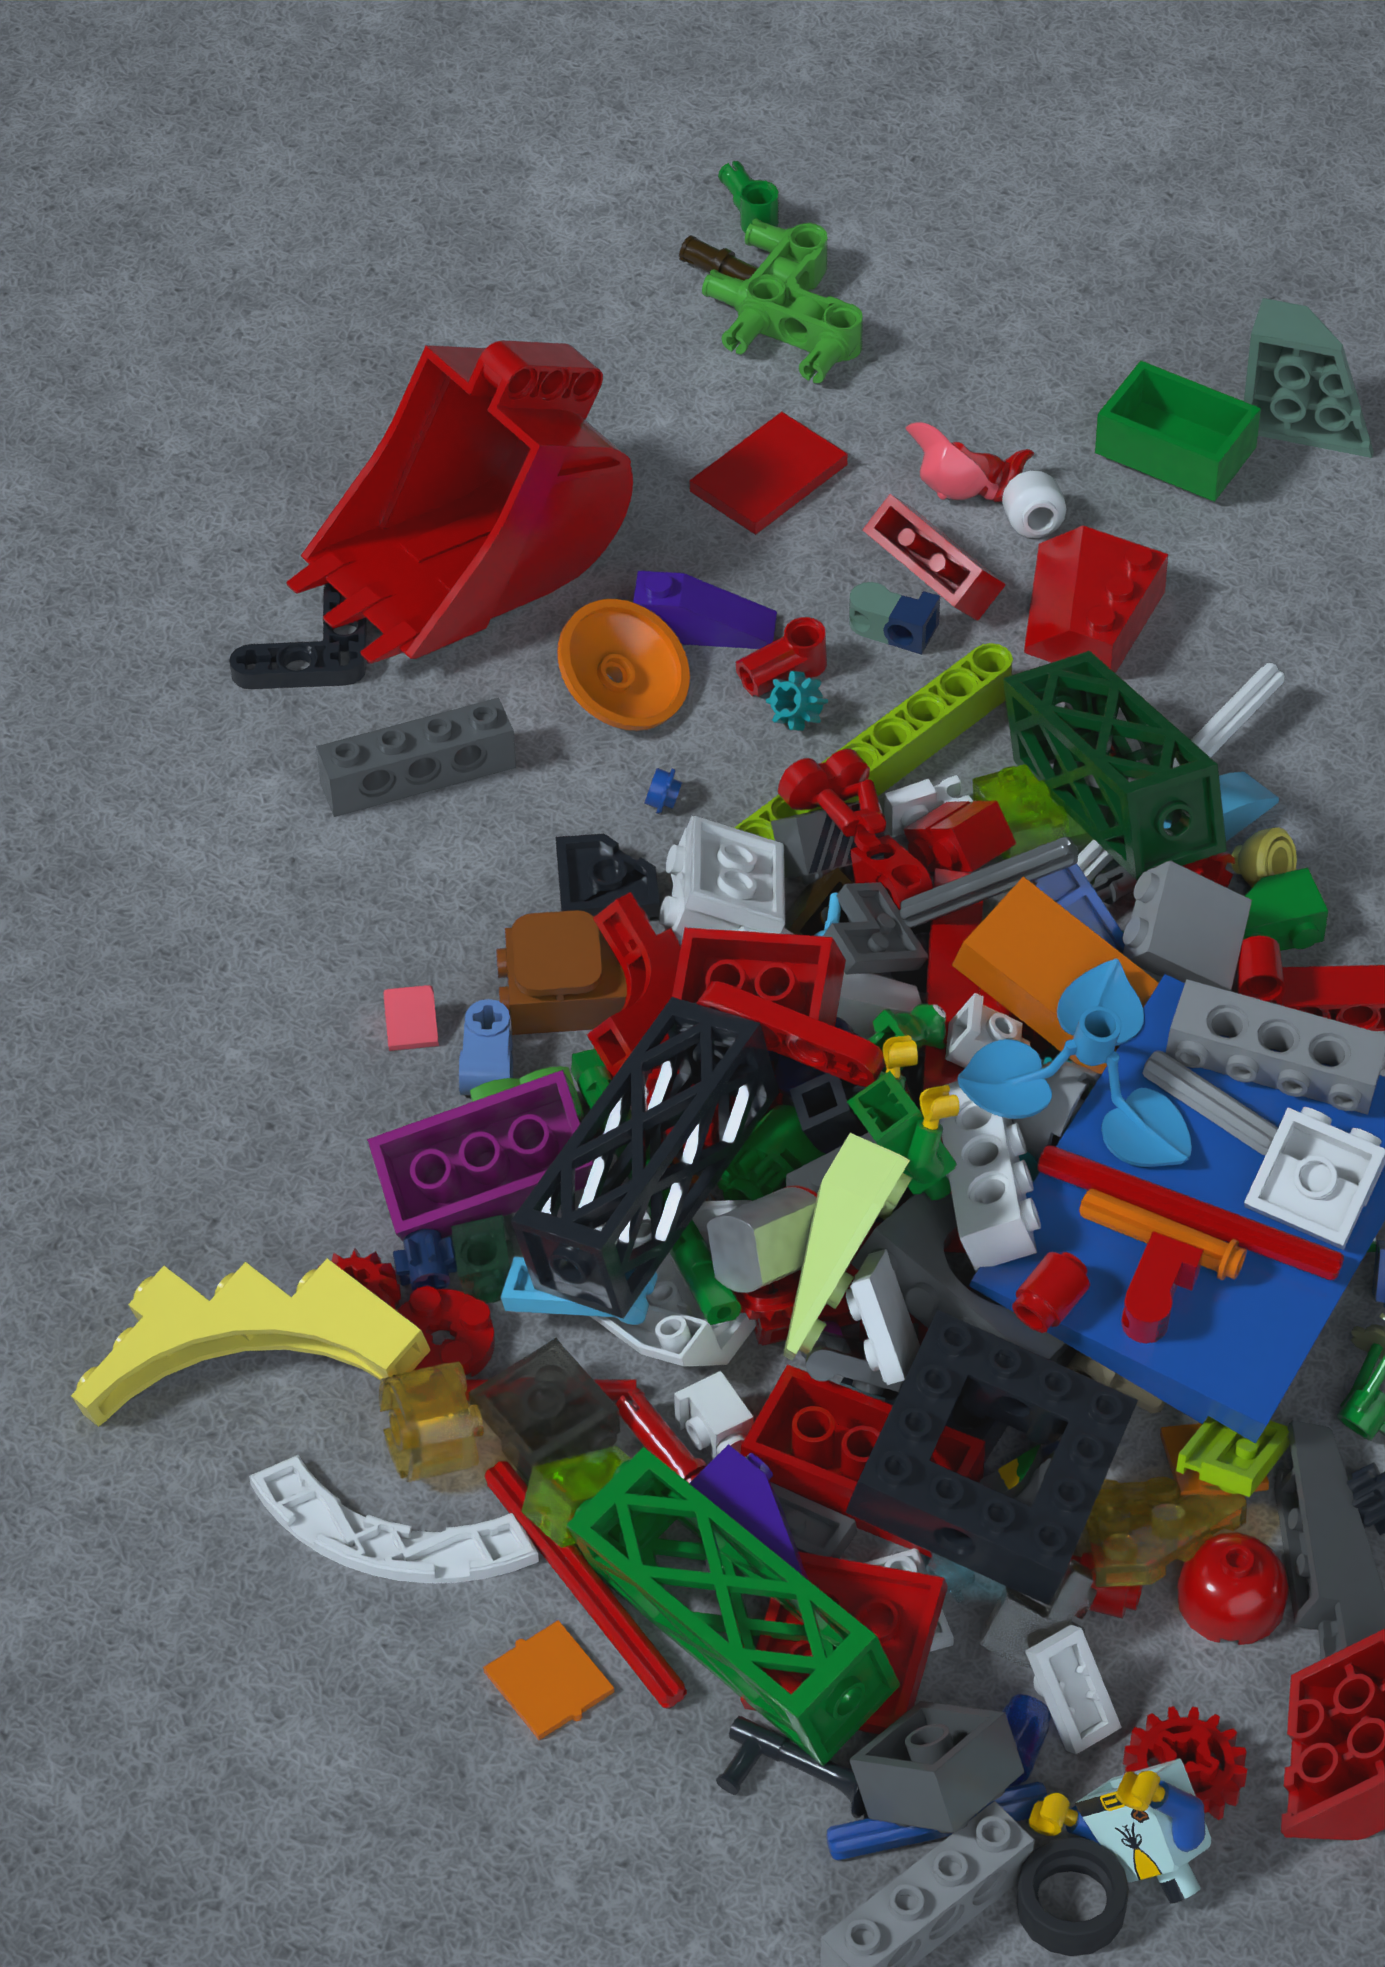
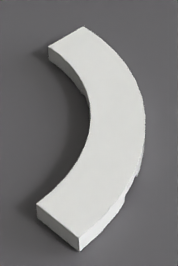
(384, 1546)

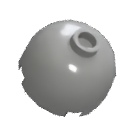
(1069, 1091)

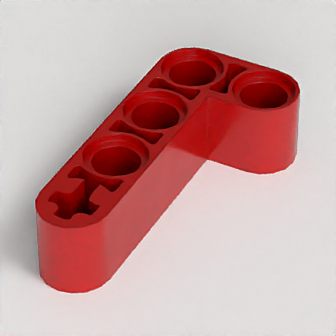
(1333, 992)

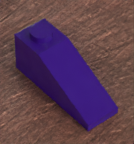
(704, 612)
(744, 1493)

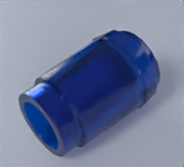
(1029, 1726)

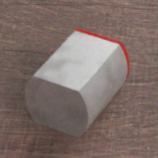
(762, 1239)

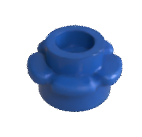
(663, 790)

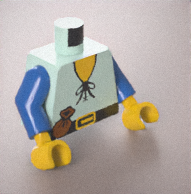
(1143, 1819)

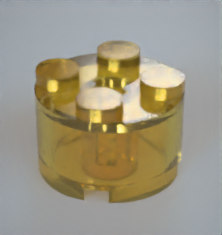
(430, 1421)

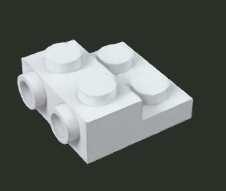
(1317, 1176)

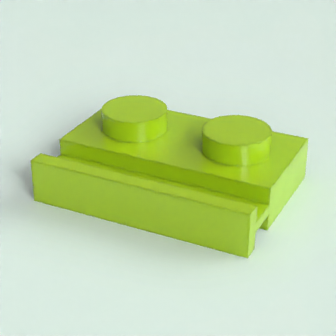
(1231, 1459)

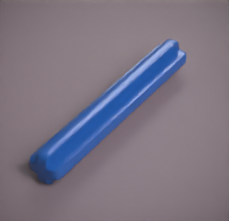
(874, 1835)

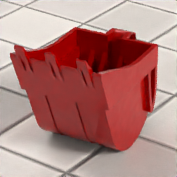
(472, 498)

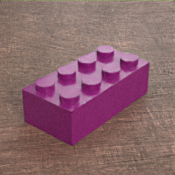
(476, 1156)

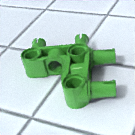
(779, 299)

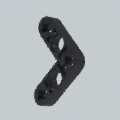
(321, 655)

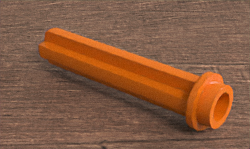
(1140, 1223)

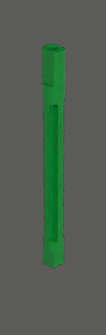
(690, 1251)

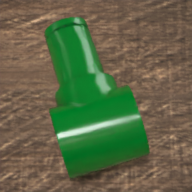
(751, 197)

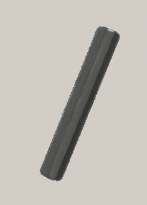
(989, 882)

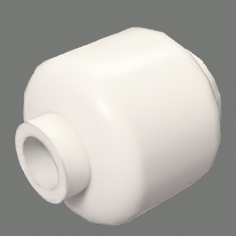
(1034, 504)

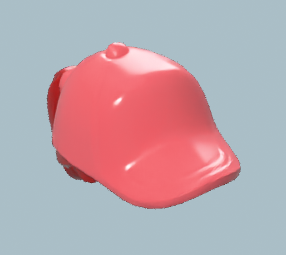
(960, 473)

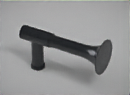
(761, 1740)

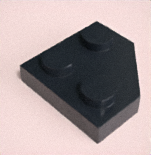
(598, 873)

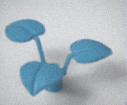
(1100, 1014)

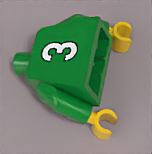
(900, 1125)

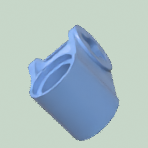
(485, 1045)

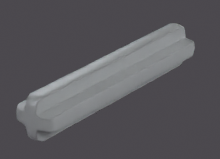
(1210, 1101)

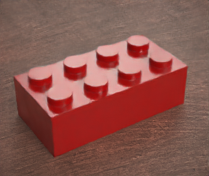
(822, 1434)

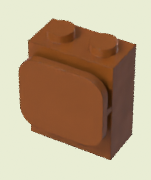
(559, 974)

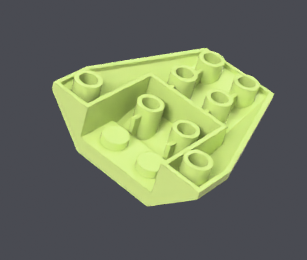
(855, 1191)

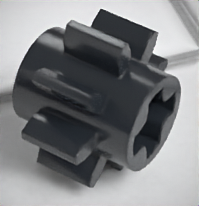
(1369, 1496)

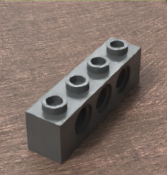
(416, 757)

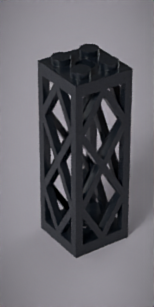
(723, 1060)

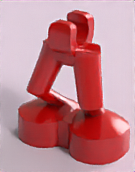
(828, 785)

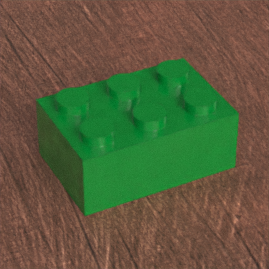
(1177, 430)

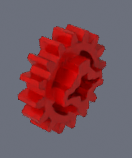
(1192, 1743)

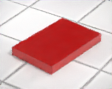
(768, 472)

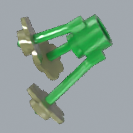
(1365, 1404)

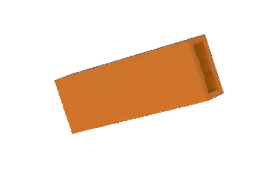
(1032, 953)

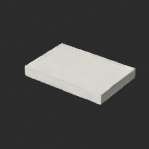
(734, 875)

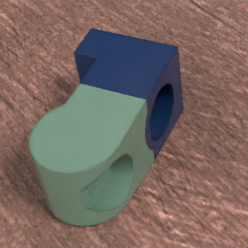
(893, 617)

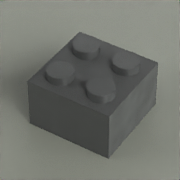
(937, 1766)

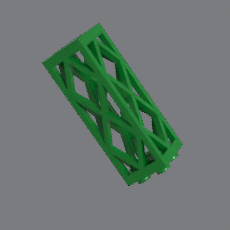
(848, 1666)

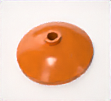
(634, 650)

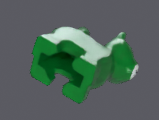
(923, 1024)

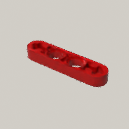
(800, 1035)

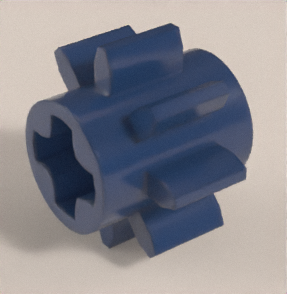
(425, 1260)

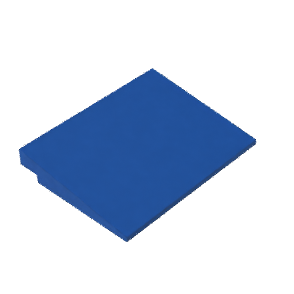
(1228, 1340)

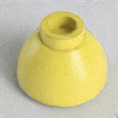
(1265, 855)

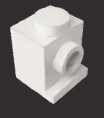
(975, 1028)
(713, 1414)

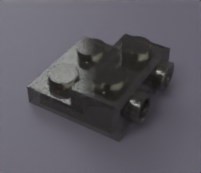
(547, 1409)

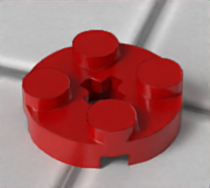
(460, 1314)

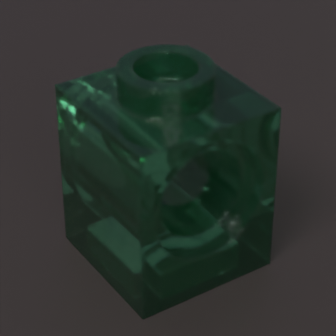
(483, 1257)

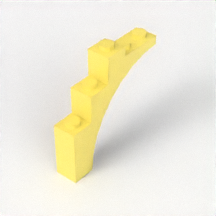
(248, 1313)

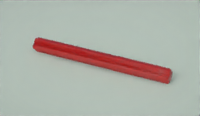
(1192, 1212)
(592, 1594)

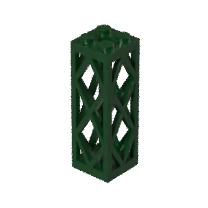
(1138, 808)

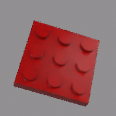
(891, 1603)

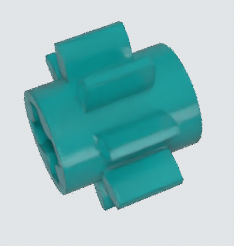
(796, 700)

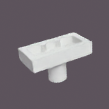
(1073, 1689)

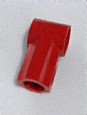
(798, 650)

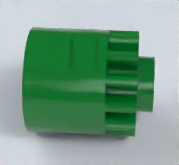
(768, 1156)

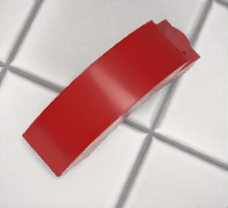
(650, 976)

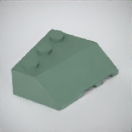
(1303, 381)

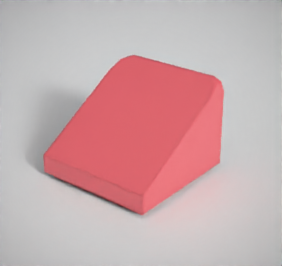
(410, 1017)

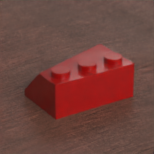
(1092, 595)
(1338, 1745)

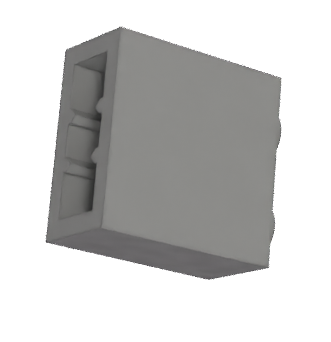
(1186, 926)

